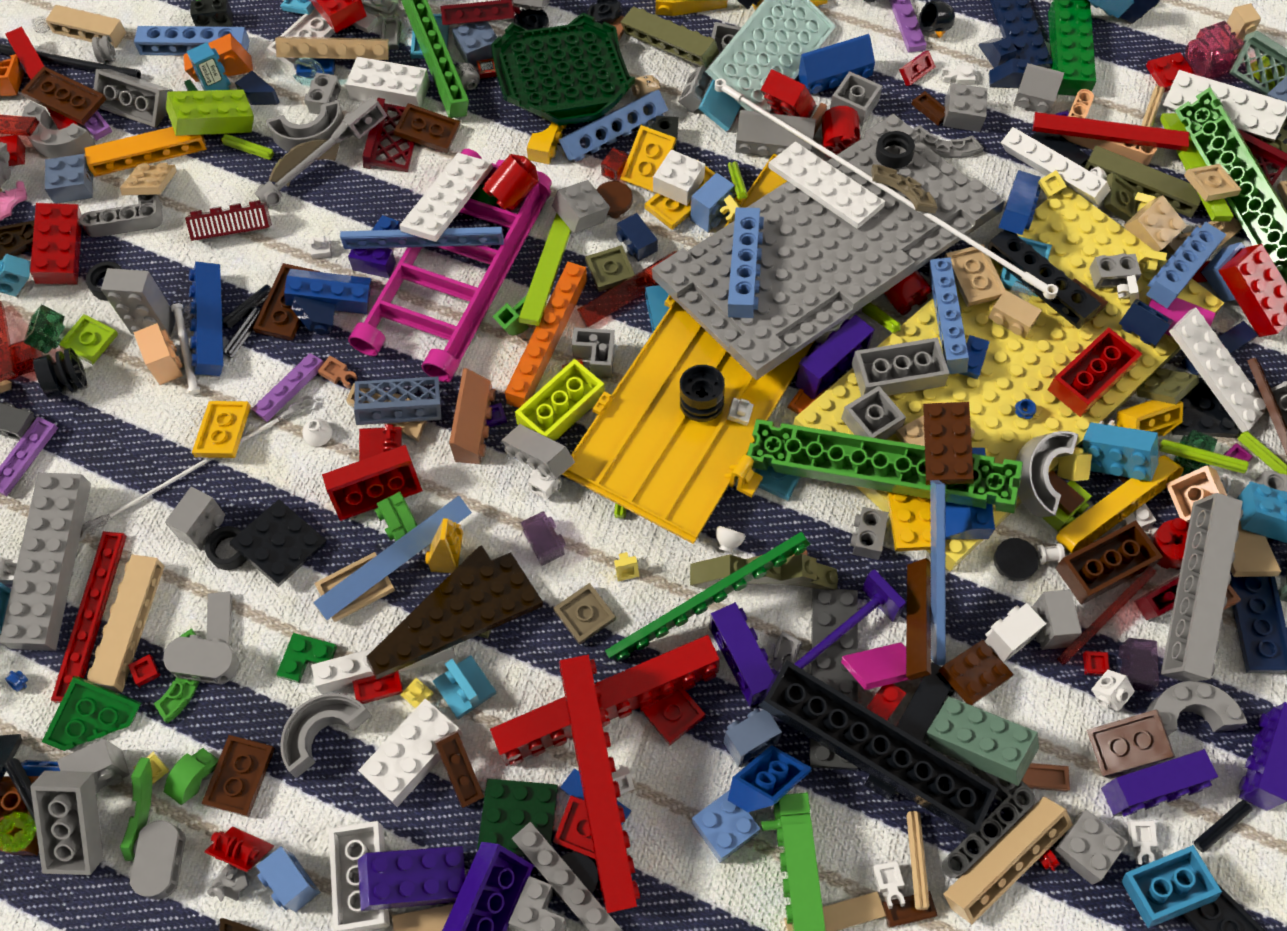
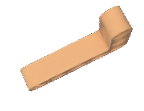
(1080, 109)

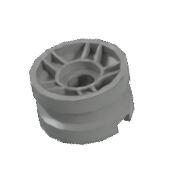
(103, 49)

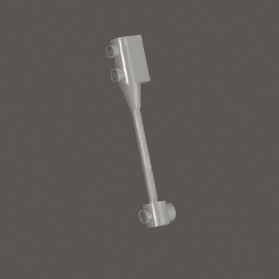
(355, 123)

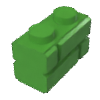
(396, 515)

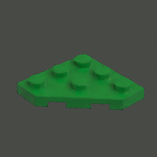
(88, 714)

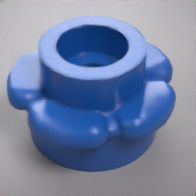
(1026, 404)
(17, 680)

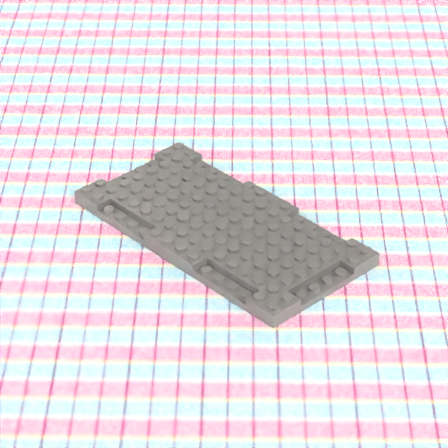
(817, 263)

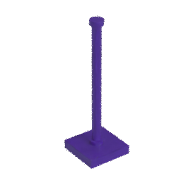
(881, 596)

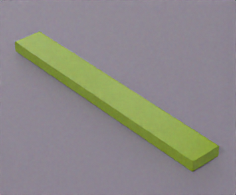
(1217, 209)
(545, 273)

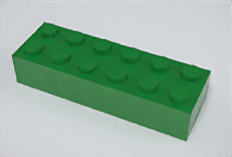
(1072, 44)

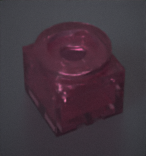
(1213, 51)

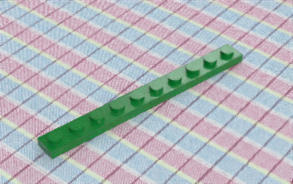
(715, 593)

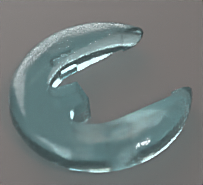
(310, 63)

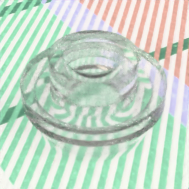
(40, 25)

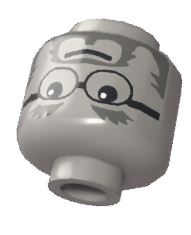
(468, 75)

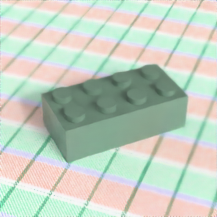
(983, 740)

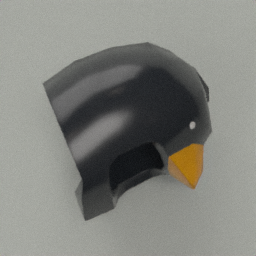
(936, 16)

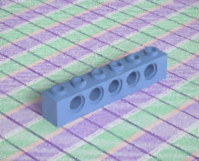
(179, 39)
(571, 142)
(744, 263)
(1184, 264)
(948, 315)

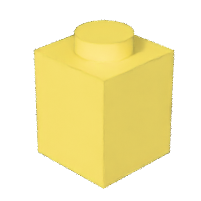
(1075, 466)

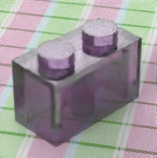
(543, 538)
(1140, 663)

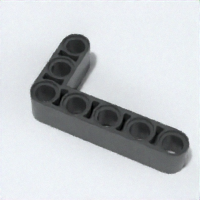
(993, 821)

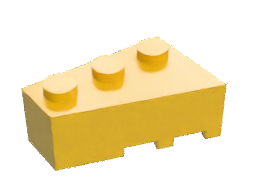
(1152, 416)

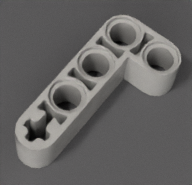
(124, 219)

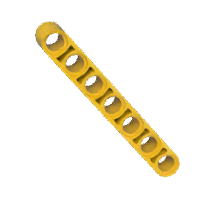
(1117, 506)

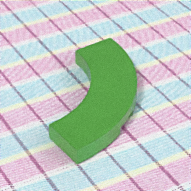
(177, 695)
(142, 794)

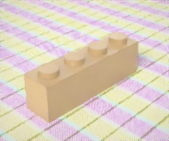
(84, 25)

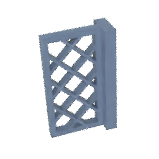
(398, 409)

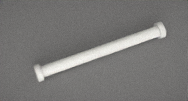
(177, 310)

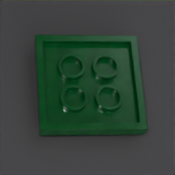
(511, 806)

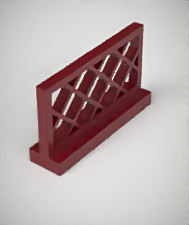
(478, 12)
(375, 137)
(1266, 155)

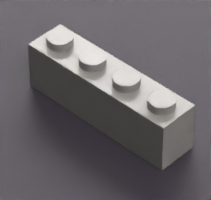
(538, 451)

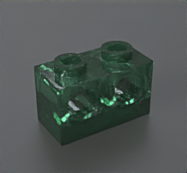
(44, 329)
(1200, 440)

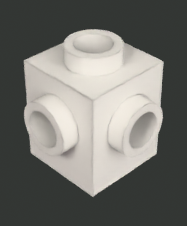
(542, 484)
(1113, 690)

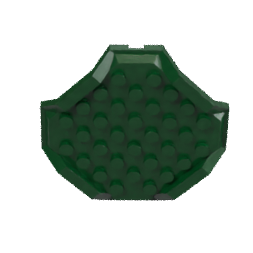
(562, 70)

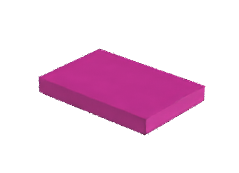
(1178, 309)
(878, 666)

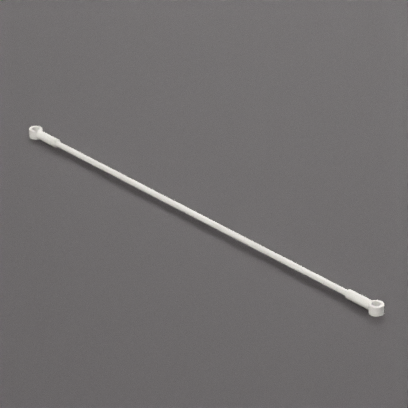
(720, 86)

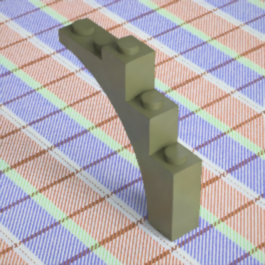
(797, 571)

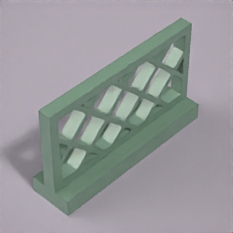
(1266, 47)

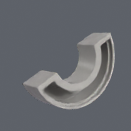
(289, 135)
(56, 143)
(1037, 454)
(1202, 699)
(309, 720)

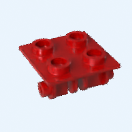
(378, 440)
(238, 848)

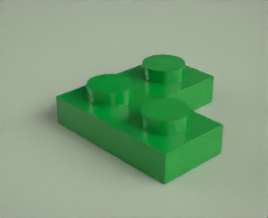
(300, 652)

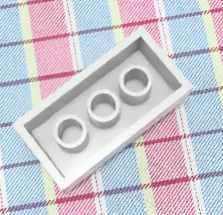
(387, 80)
(408, 753)
(346, 847)

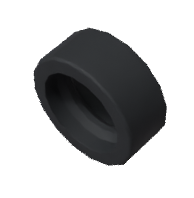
(895, 160)
(95, 274)
(214, 540)

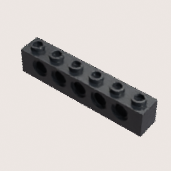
(1070, 300)

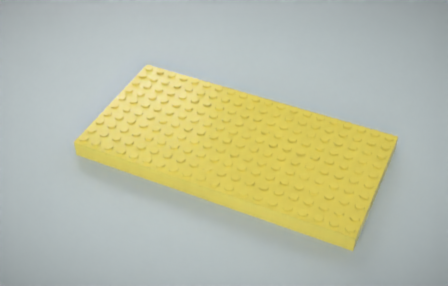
(1026, 366)

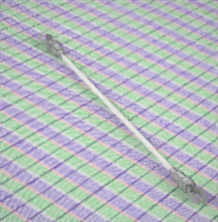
(93, 525)

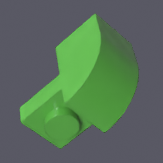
(509, 318)
(187, 775)

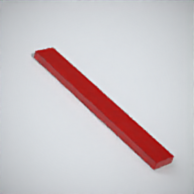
(32, 65)
(1111, 131)
(90, 612)

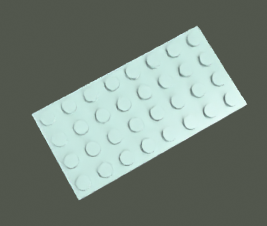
(767, 41)

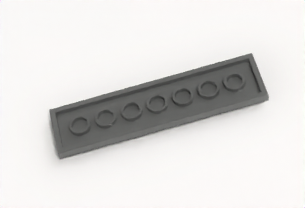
(830, 611)

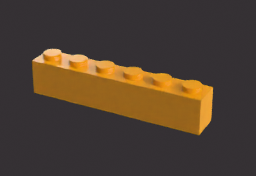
(141, 149)

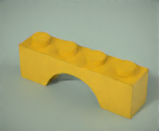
(543, 144)

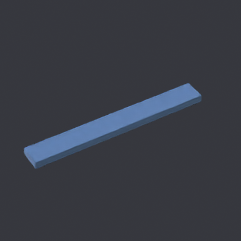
(400, 239)
(389, 559)
(938, 588)

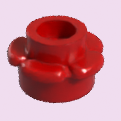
(1049, 860)

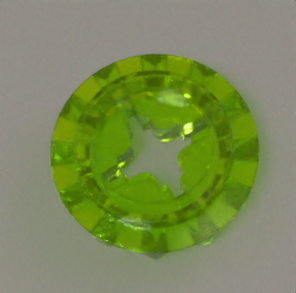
(21, 838)

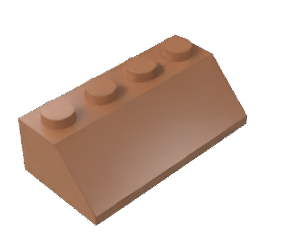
(470, 418)

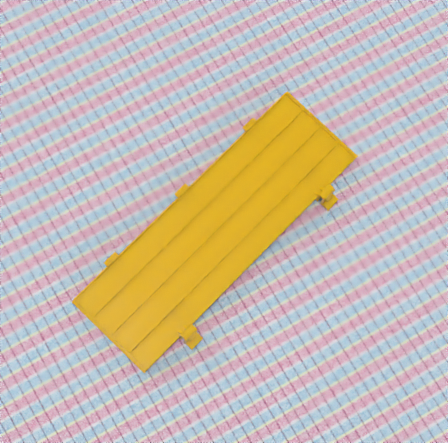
(655, 456)

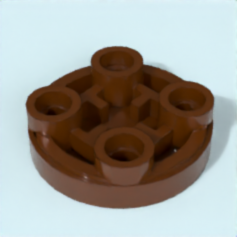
(617, 196)

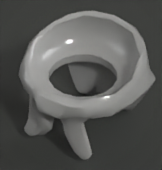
(229, 883)

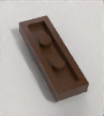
(459, 769)

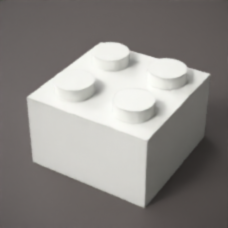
(678, 177)
(1014, 632)

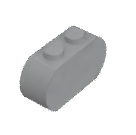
(201, 659)
(157, 860)

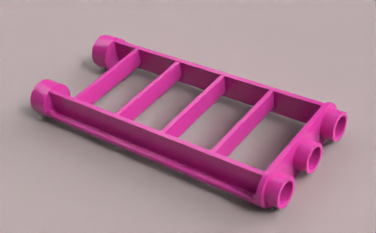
(445, 362)

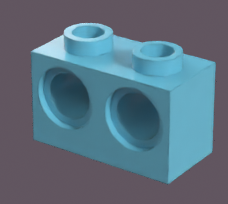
(13, 274)

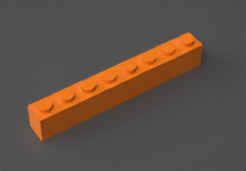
(546, 335)

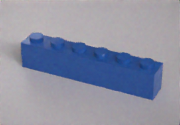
(1021, 203)
(206, 319)

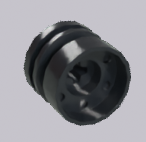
(55, 375)
(702, 393)

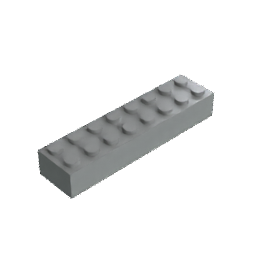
(45, 562)
(1202, 588)

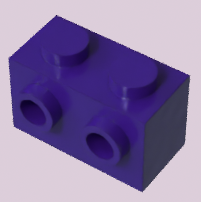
(373, 261)

